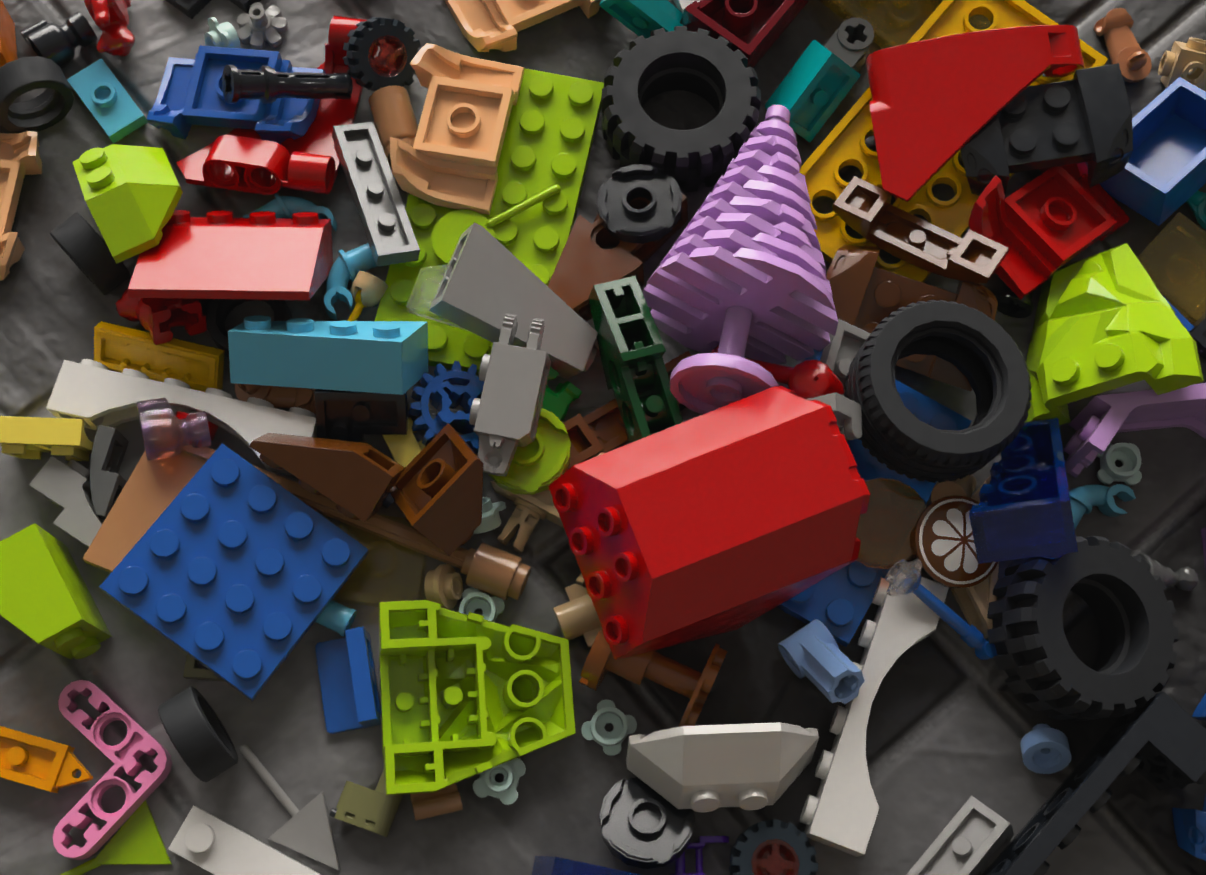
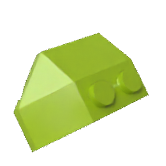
(128, 195)

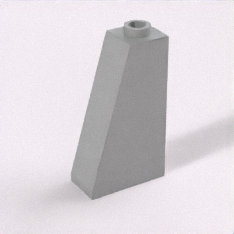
(490, 281)

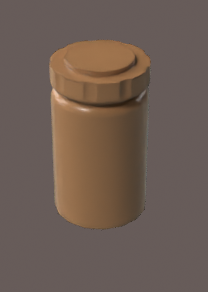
(393, 116)

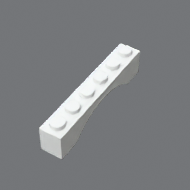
(111, 398)
(845, 802)

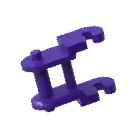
(702, 840)

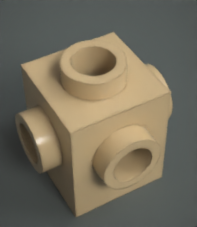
(1185, 61)

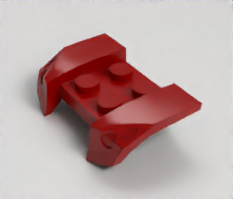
(1044, 223)

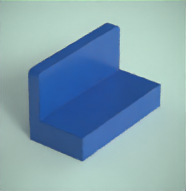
(348, 682)

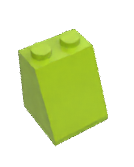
(47, 594)

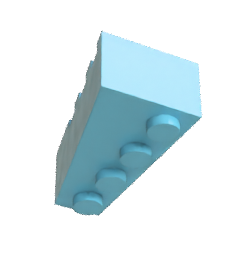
(329, 354)

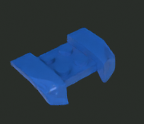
(194, 96)

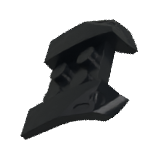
(1056, 127)

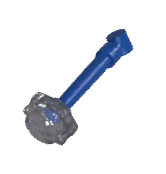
(906, 578)

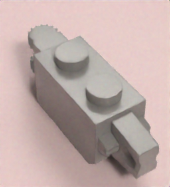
(510, 396)

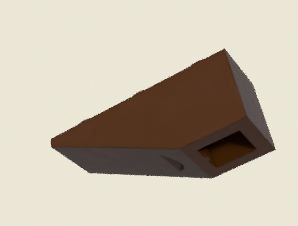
(343, 471)

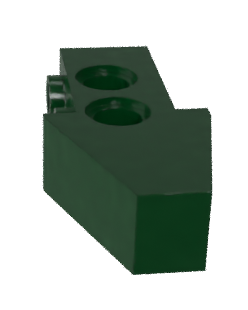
(633, 358)

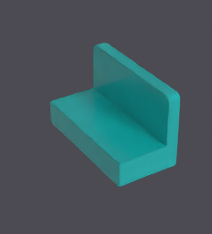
(644, 15)
(814, 89)

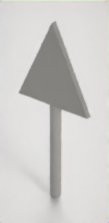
(308, 829)

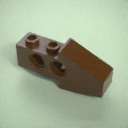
(588, 264)

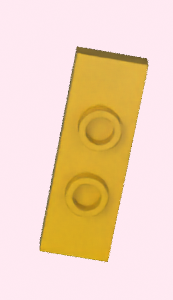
(178, 359)

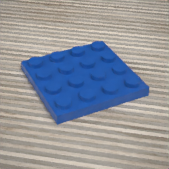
(235, 571)

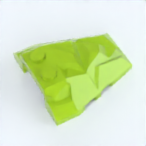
(1104, 329)
(465, 694)

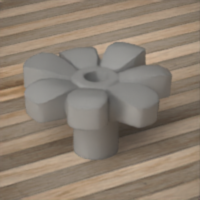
(261, 26)

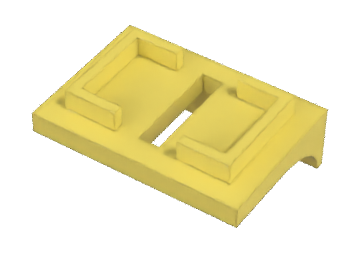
(32, 435)

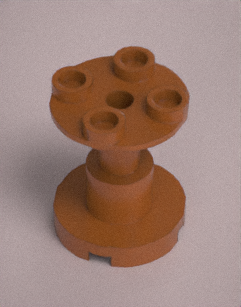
(657, 669)

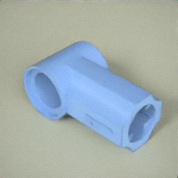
(817, 656)

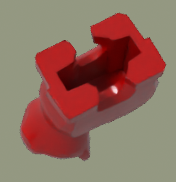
(113, 21)
(162, 314)

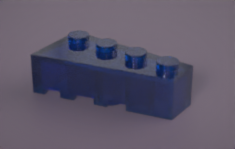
(1027, 501)

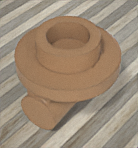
(436, 803)

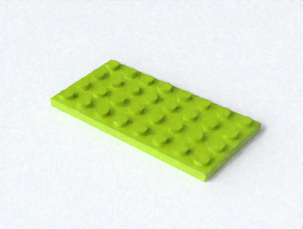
(542, 147)

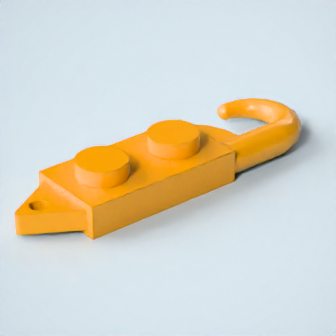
(39, 761)

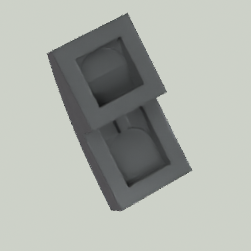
(105, 464)

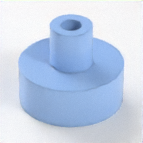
(1045, 750)

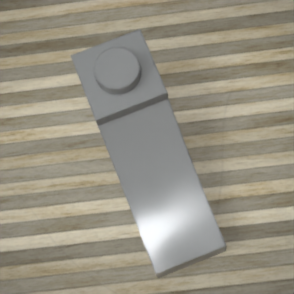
(70, 490)

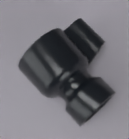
(58, 41)

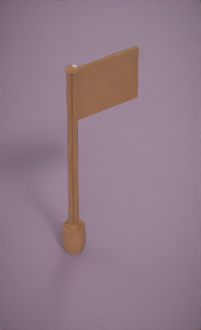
(159, 481)

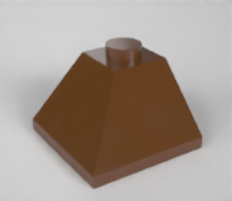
(443, 491)

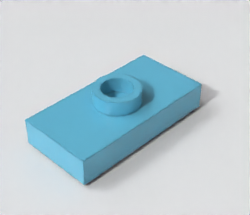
(107, 100)

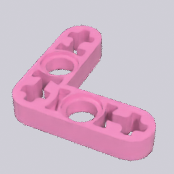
(125, 759)

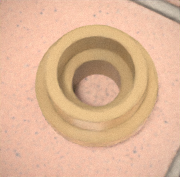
(443, 586)

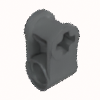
(852, 42)

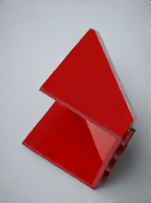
(712, 519)

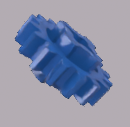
(443, 397)

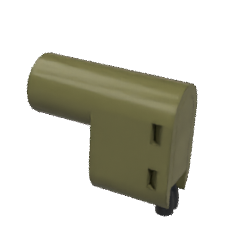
(367, 807)

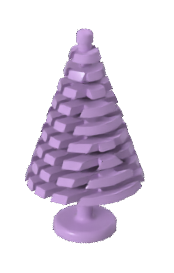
(745, 275)

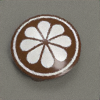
(947, 545)

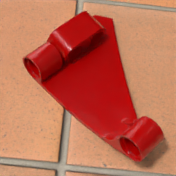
(947, 88)
(262, 166)

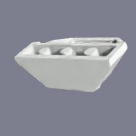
(722, 763)

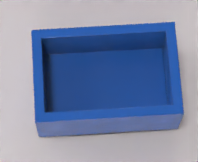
(1166, 154)

